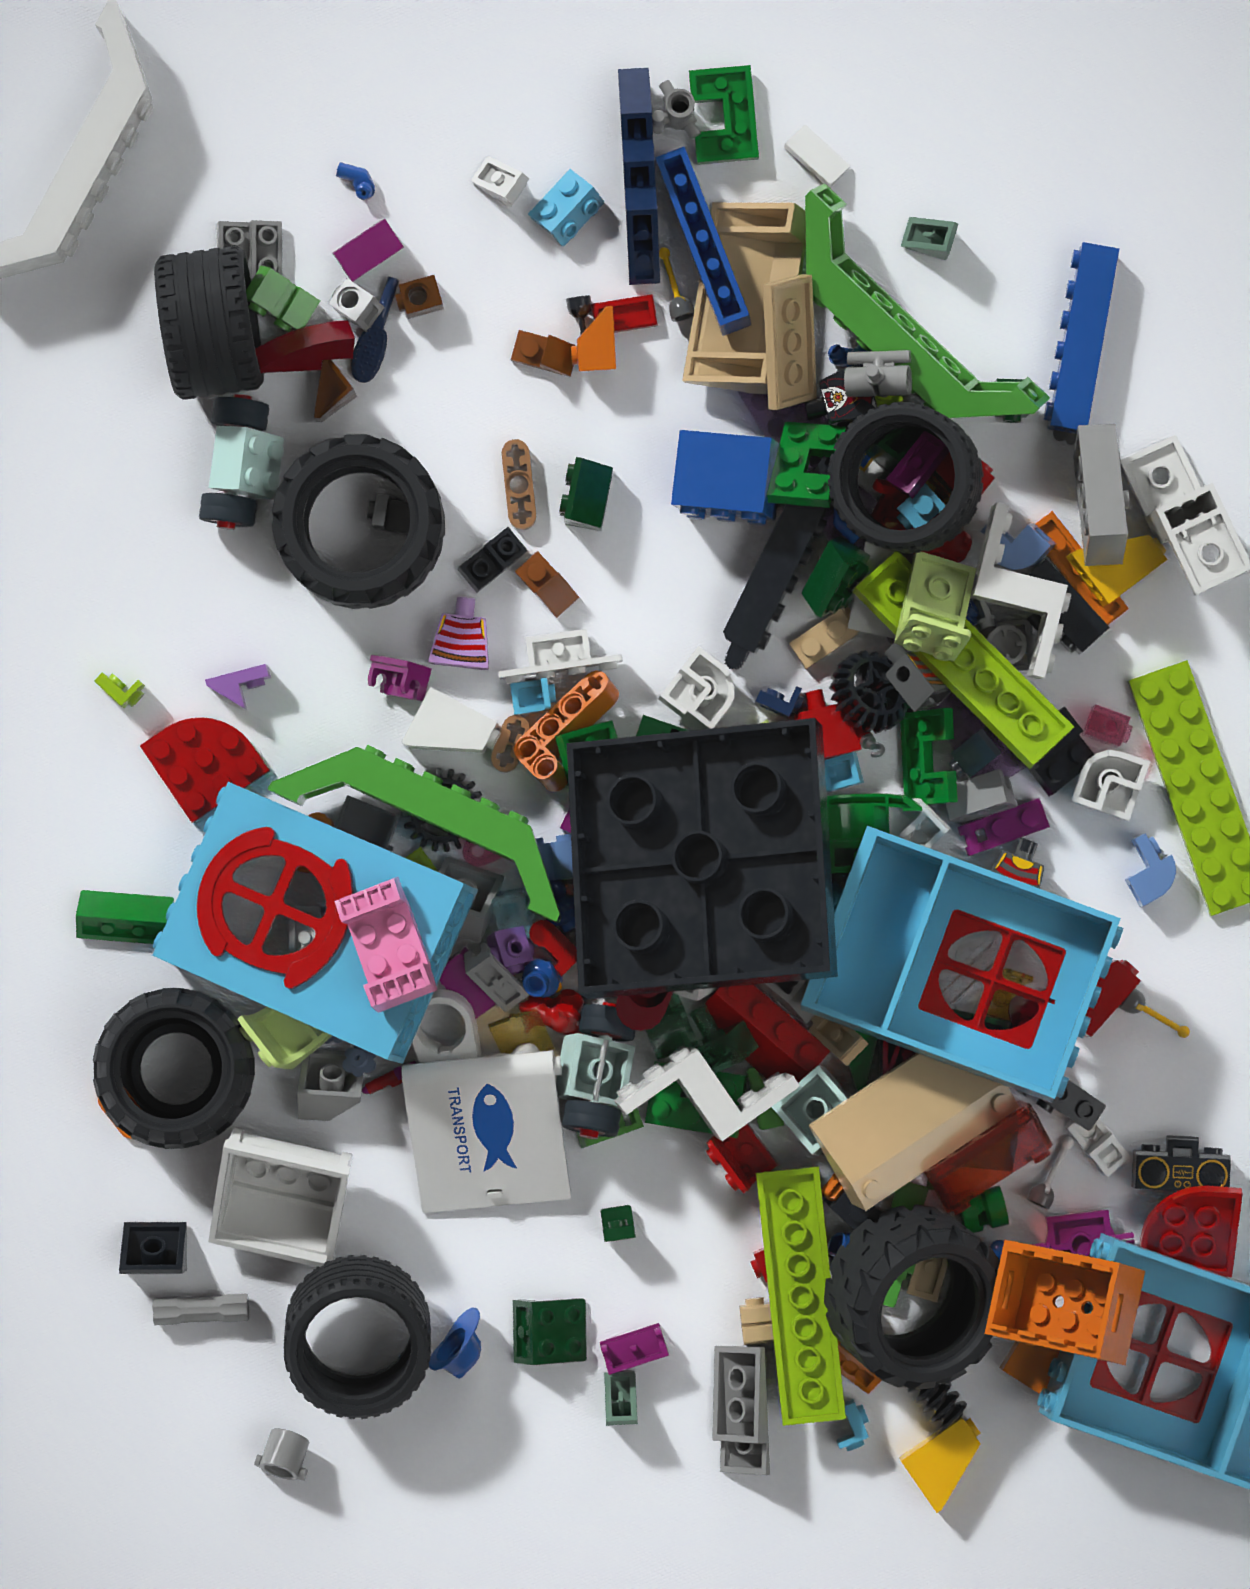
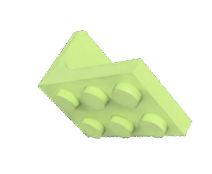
(936, 607)
(281, 1038)

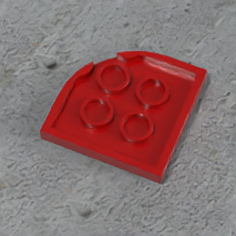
(199, 759)
(1196, 1227)

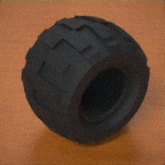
(120, 1057)

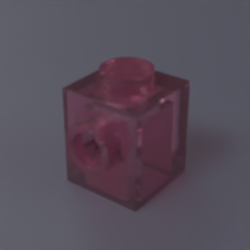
(1107, 726)

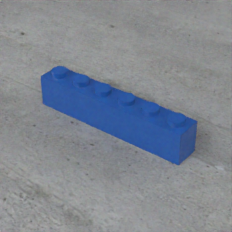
(703, 241)
(1083, 337)

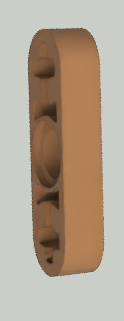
(524, 461)

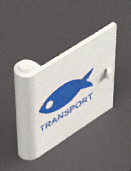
(486, 1131)

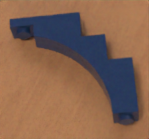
(639, 176)

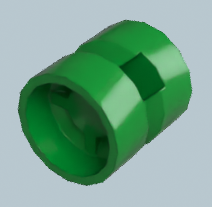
(986, 1209)

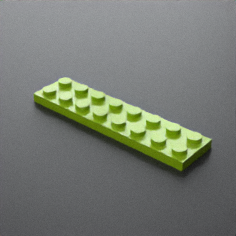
(977, 676)
(1196, 784)
(796, 1288)

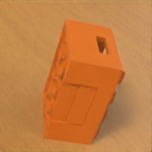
(1033, 1279)

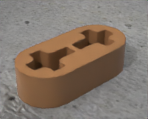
(503, 741)

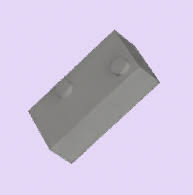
(1100, 494)

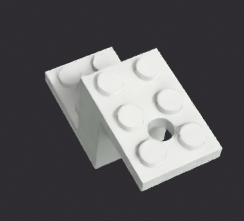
(1185, 515)
(1020, 591)
(706, 1092)

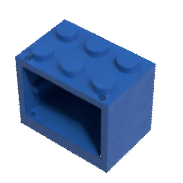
(724, 476)

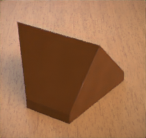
(333, 391)

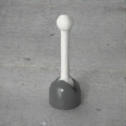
(1042, 1193)

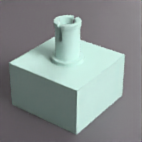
(813, 1099)

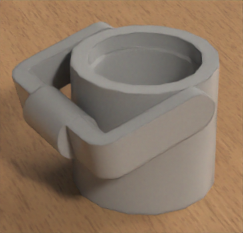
(1012, 642)
(284, 1455)

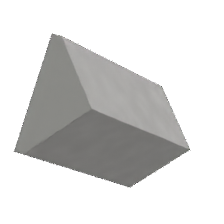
(741, 1409)

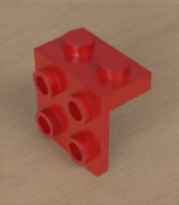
(741, 1157)

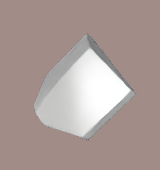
(917, 826)

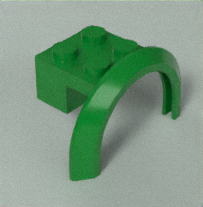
(850, 817)

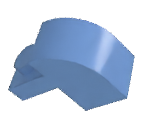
(1026, 549)
(1156, 877)

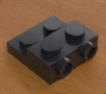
(1062, 761)

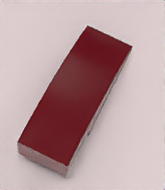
(307, 348)

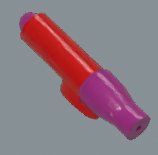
(390, 1078)

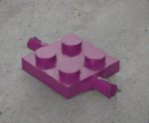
(1078, 1231)

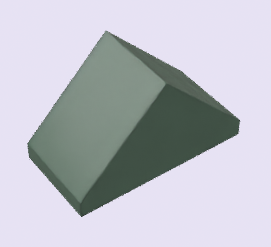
(929, 236)
(620, 1398)

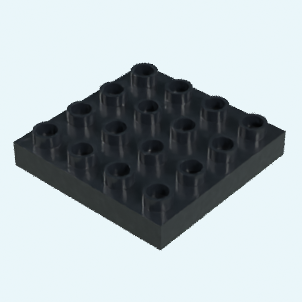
(701, 859)

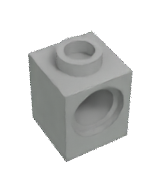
(364, 312)

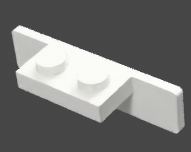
(559, 653)

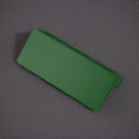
(121, 916)

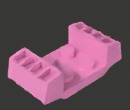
(387, 944)

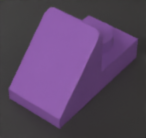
(230, 684)

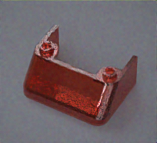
(988, 1159)

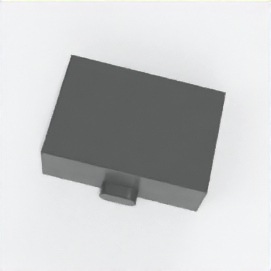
(367, 822)

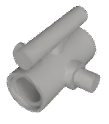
(677, 121)
(878, 374)

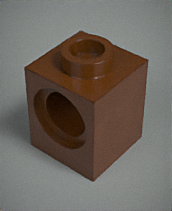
(425, 284)

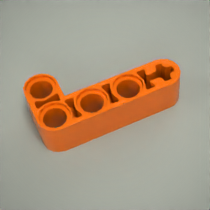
(593, 697)

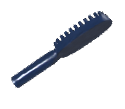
(372, 344)

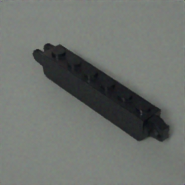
(774, 577)

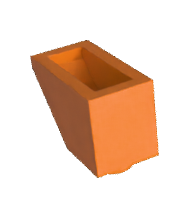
(596, 344)

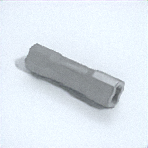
(200, 1309)

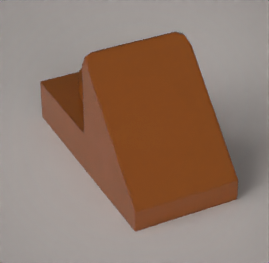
(543, 353)
(547, 584)

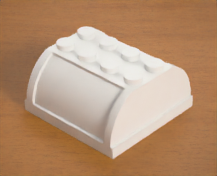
(279, 1198)

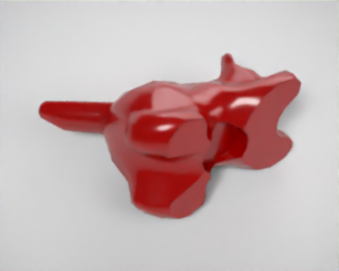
(557, 1013)

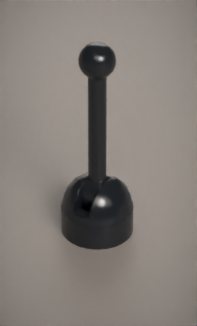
(579, 308)

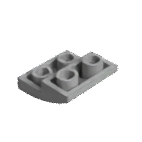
(257, 238)

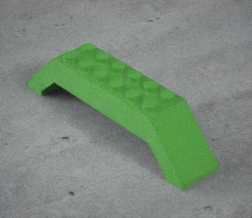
(887, 326)
(435, 804)

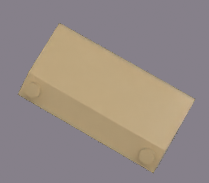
(762, 247)
(906, 1125)

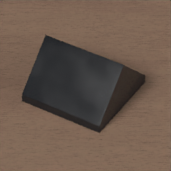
(153, 1248)

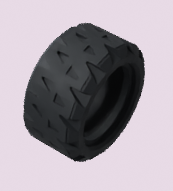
(317, 470)
(868, 1269)

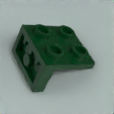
(549, 1331)

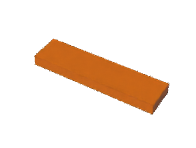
(1064, 546)

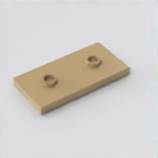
(790, 341)

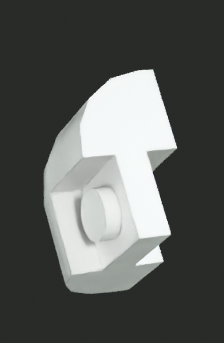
(700, 691)
(1111, 783)

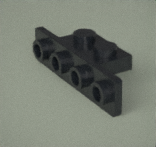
(1075, 1105)

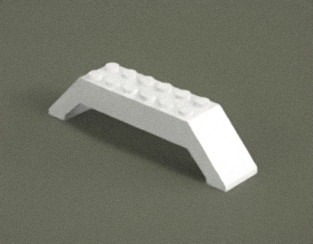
(90, 160)

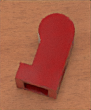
(555, 943)

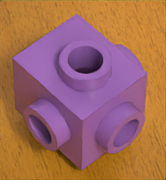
(511, 948)

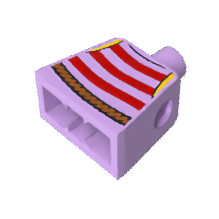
(461, 638)

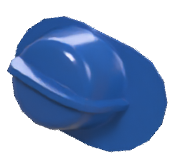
(460, 1347)

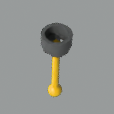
(680, 307)
(1136, 1003)

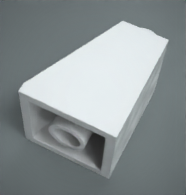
(450, 726)

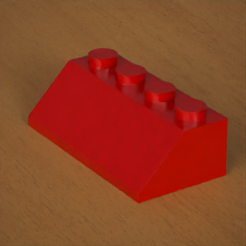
(780, 1038)

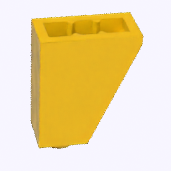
(1110, 581)
(941, 1460)

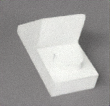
(500, 181)

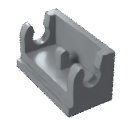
(982, 797)
(494, 978)

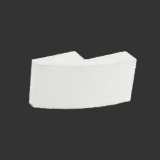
(1100, 1146)

